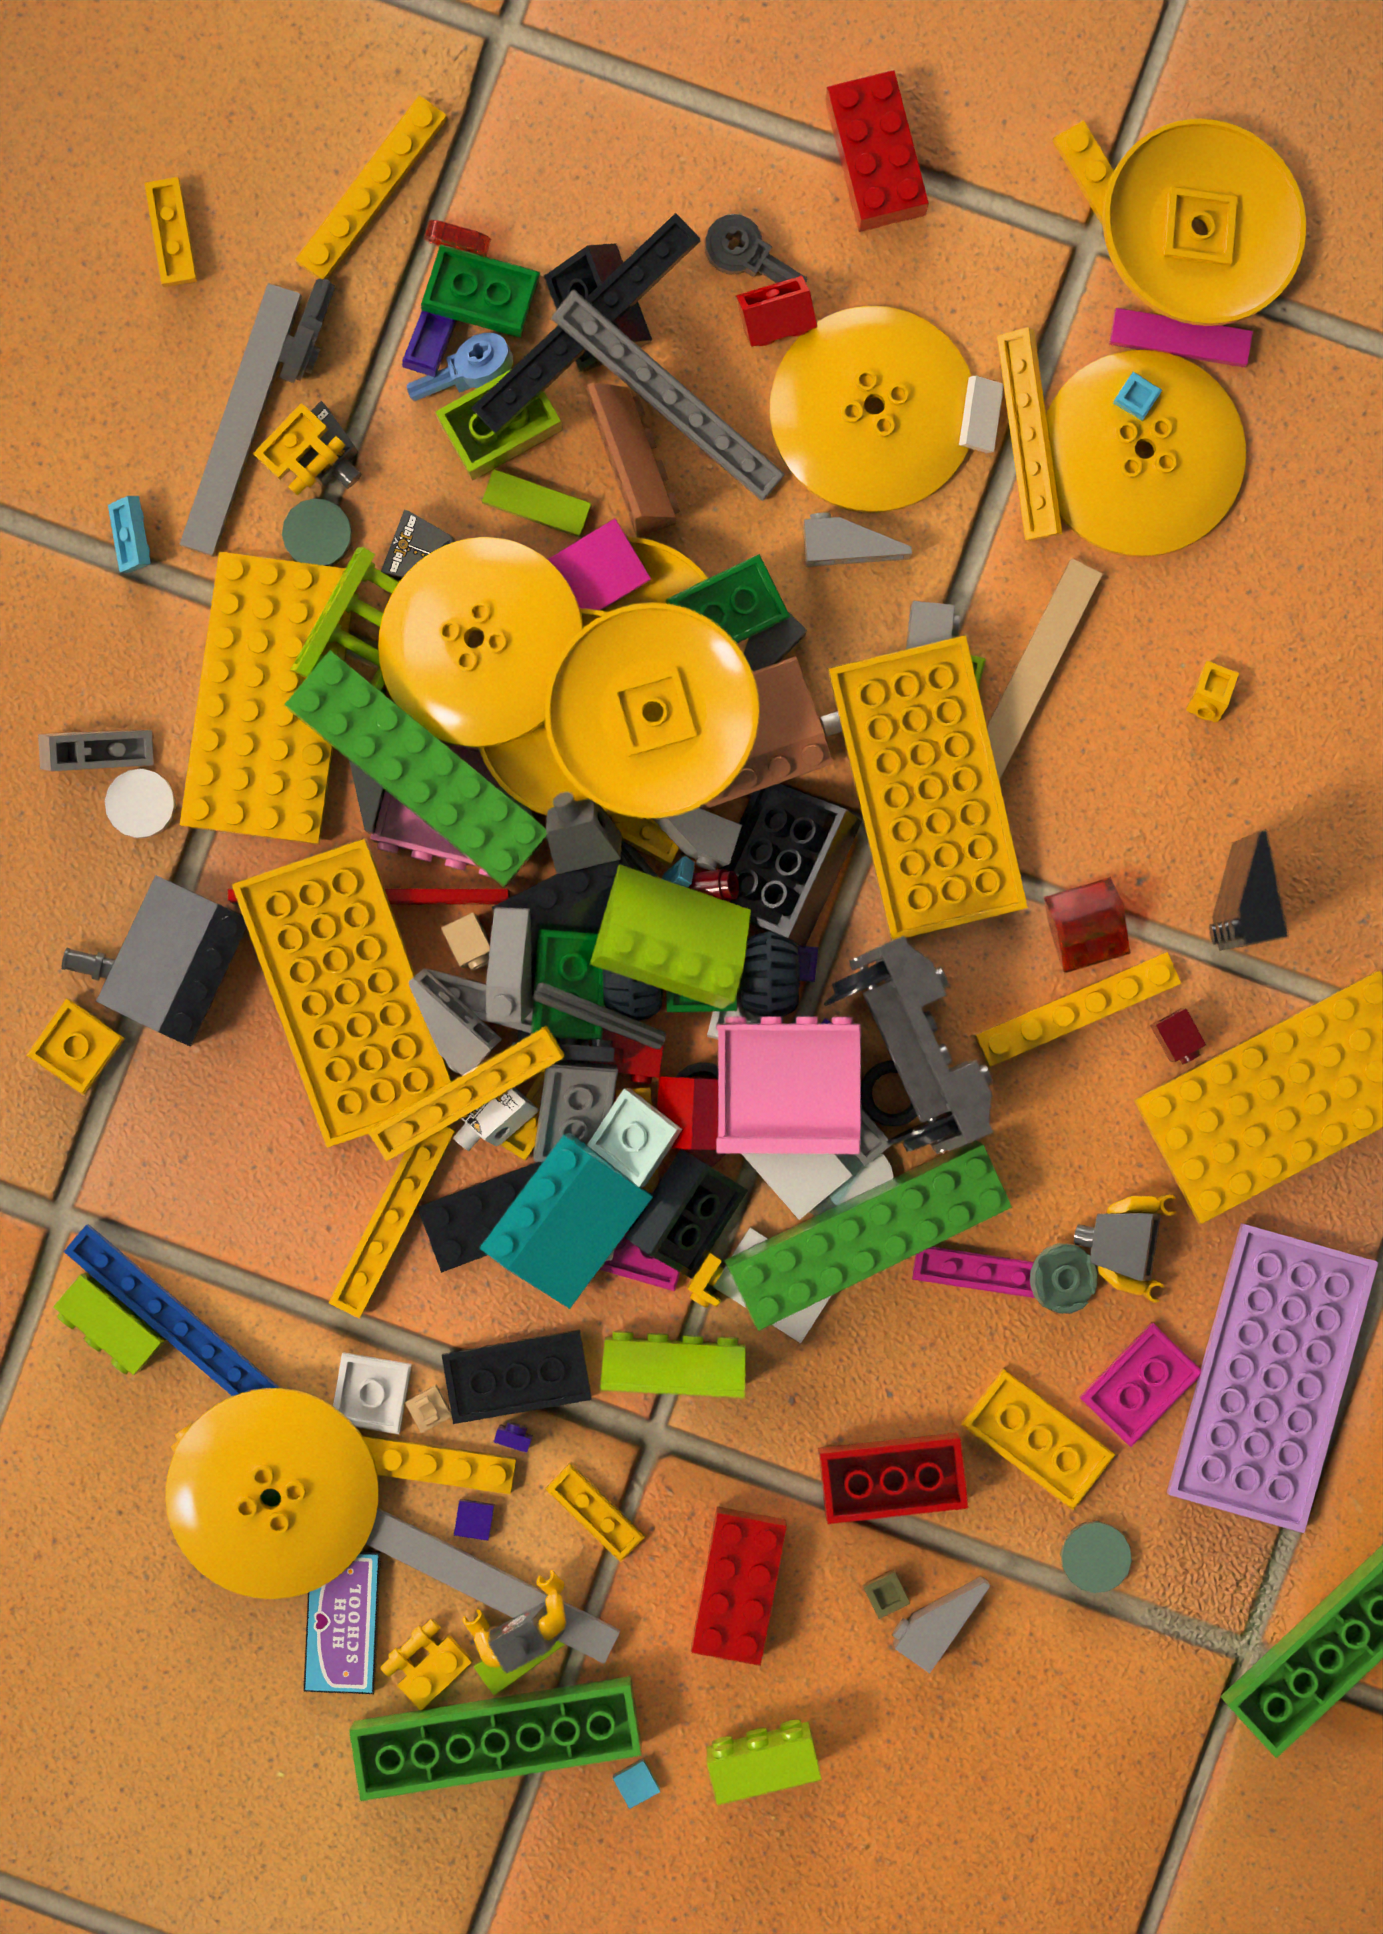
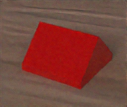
(693, 1108)

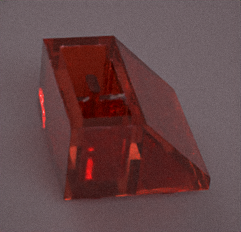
(1087, 924)

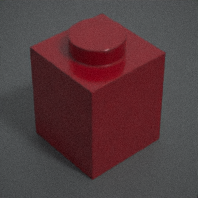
(1179, 1036)

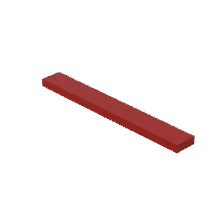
(434, 896)

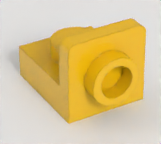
(1212, 692)
(707, 1274)

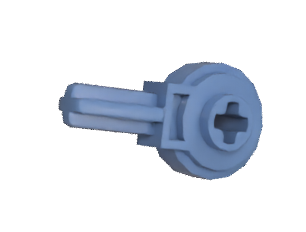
(472, 366)

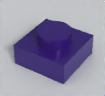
(513, 1436)

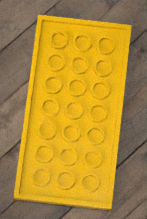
(250, 757)
(928, 787)
(342, 988)
(1273, 1101)

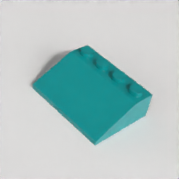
(566, 1221)

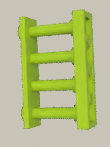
(345, 599)

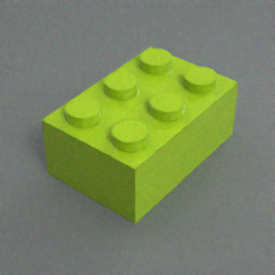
(477, 443)
(762, 1762)

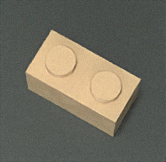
(468, 941)

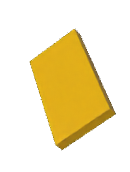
(1038, 1439)

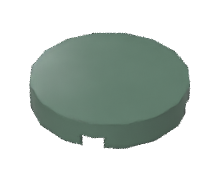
(317, 532)
(1063, 1278)
(1096, 1557)

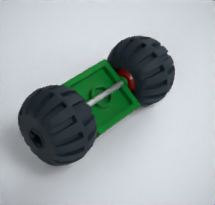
(767, 985)

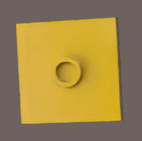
(75, 1046)

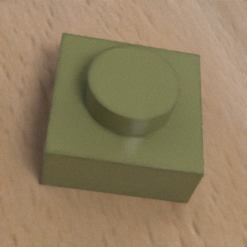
(886, 1594)

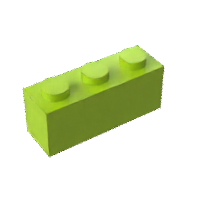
(108, 1324)

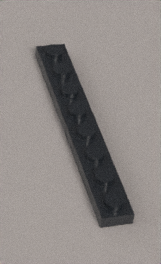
(611, 299)

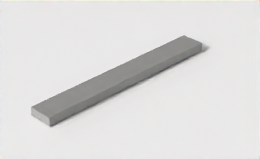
(667, 395)
(240, 420)
(484, 1582)

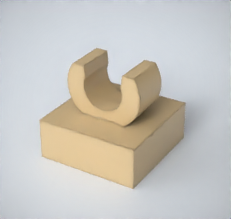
(428, 1409)

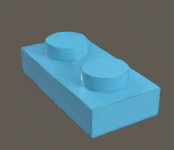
(129, 534)

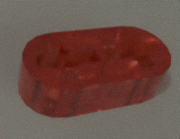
(457, 237)

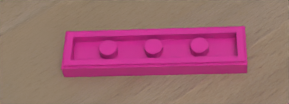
(1167, 335)
(973, 1271)

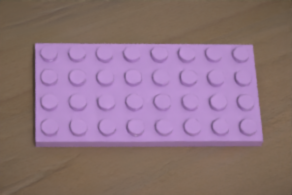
(1272, 1378)

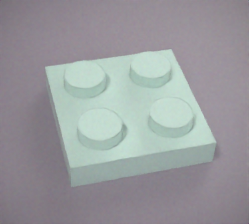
(634, 1137)

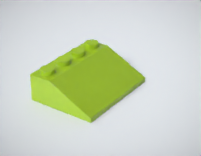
(673, 938)
(673, 1365)

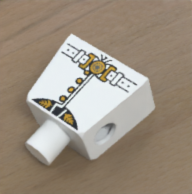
(496, 1119)

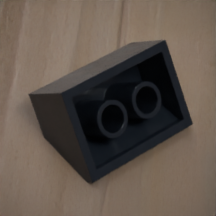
(584, 274)
(686, 1214)

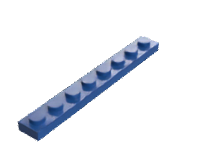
(165, 1313)

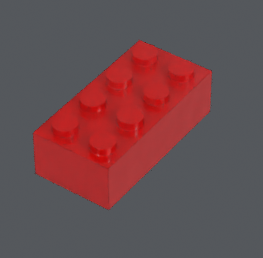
(876, 150)
(893, 1478)
(738, 1586)

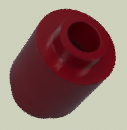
(716, 883)

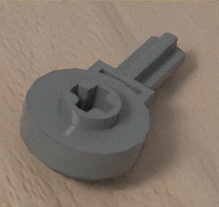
(750, 254)
(299, 351)

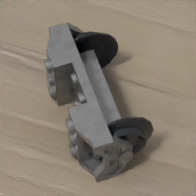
(955, 1093)

